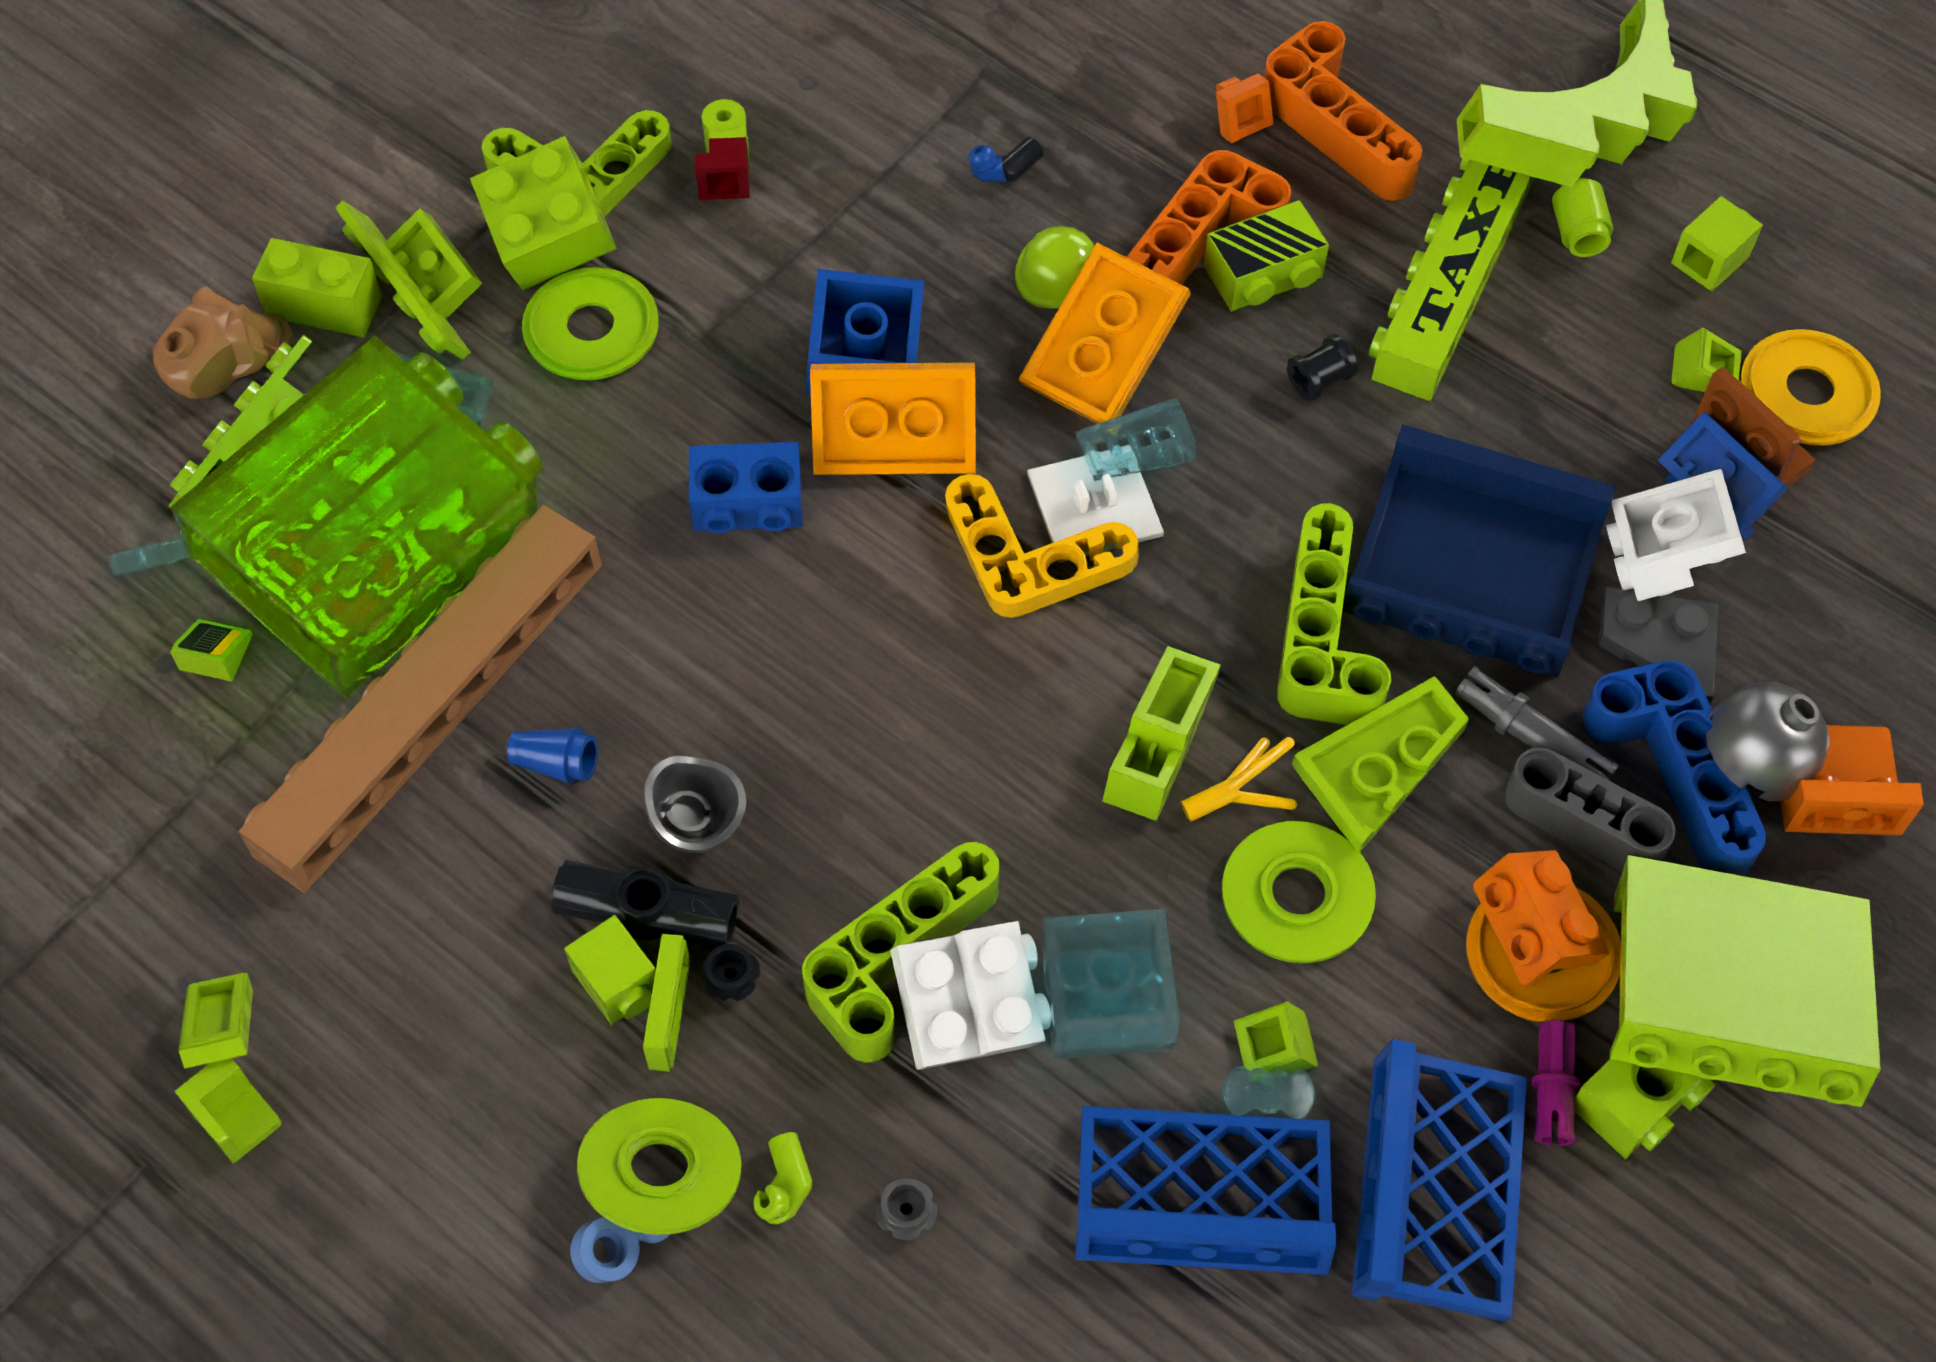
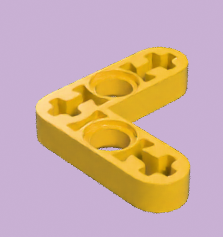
(1030, 569)

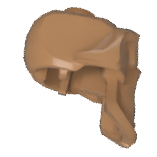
(216, 344)

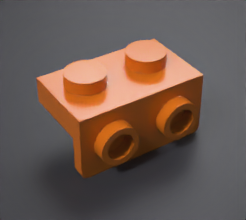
(1539, 915)

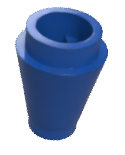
(556, 753)

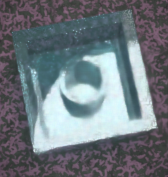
(1109, 983)

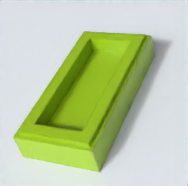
(666, 1003)
(216, 1020)

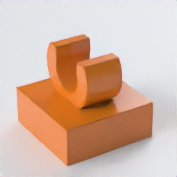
(1243, 106)

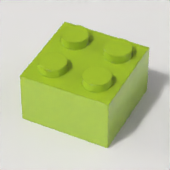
(543, 213)

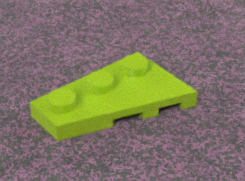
(1380, 758)

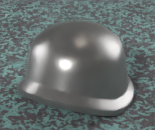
(693, 803)

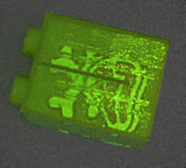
(360, 511)

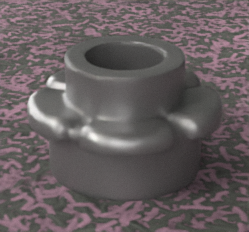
(902, 1193)

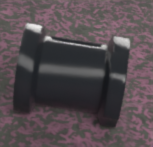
(1322, 367)

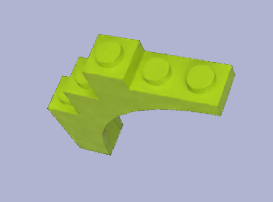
(1567, 130)

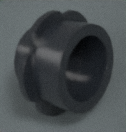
(728, 958)

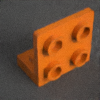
(1854, 789)

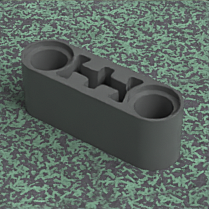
(1590, 793)

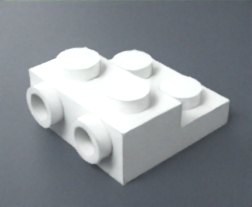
(1671, 532)
(970, 995)

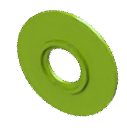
(569, 357)
(1290, 936)
(628, 1202)

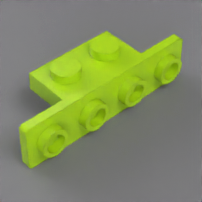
(422, 268)
(258, 408)

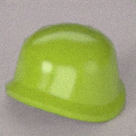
(1051, 265)

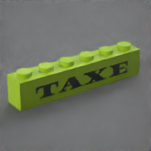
(1447, 278)

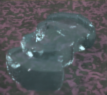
(1268, 1091)

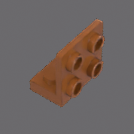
(1755, 427)

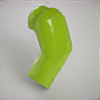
(789, 1186)

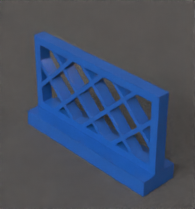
(1387, 1184)
(1213, 1237)

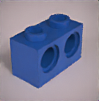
(745, 475)

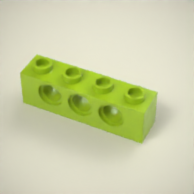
(1626, 1114)

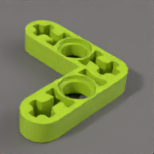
(618, 147)

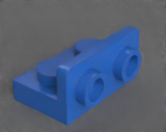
(1711, 447)

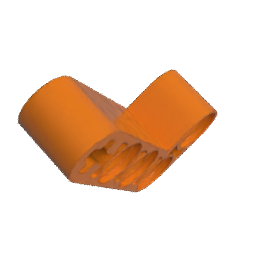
(1335, 117)
(1214, 196)

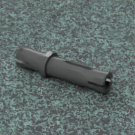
(1517, 717)

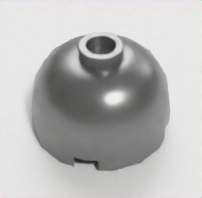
(1768, 738)

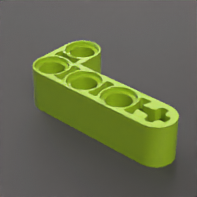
(1321, 611)
(893, 922)

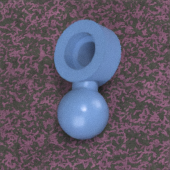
(621, 1248)

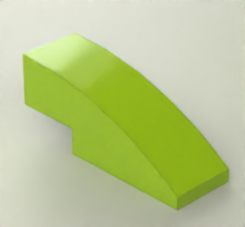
(1160, 733)

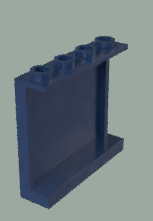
(1479, 550)

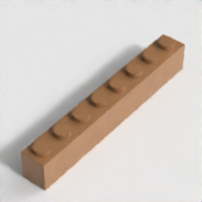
(420, 699)

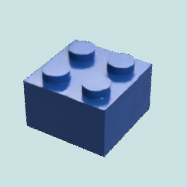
(864, 319)

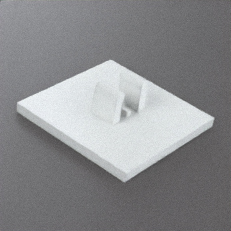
(1075, 502)

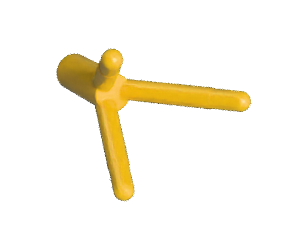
(1228, 790)

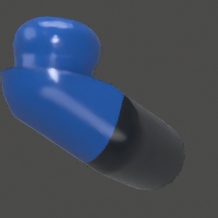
(1007, 167)

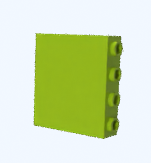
(1746, 981)

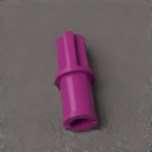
(1556, 1082)

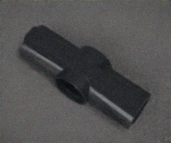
(682, 909)

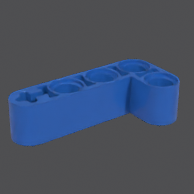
(1723, 832)

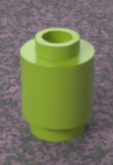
(1583, 217)

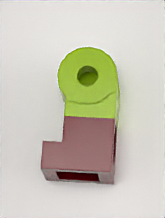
(725, 168)

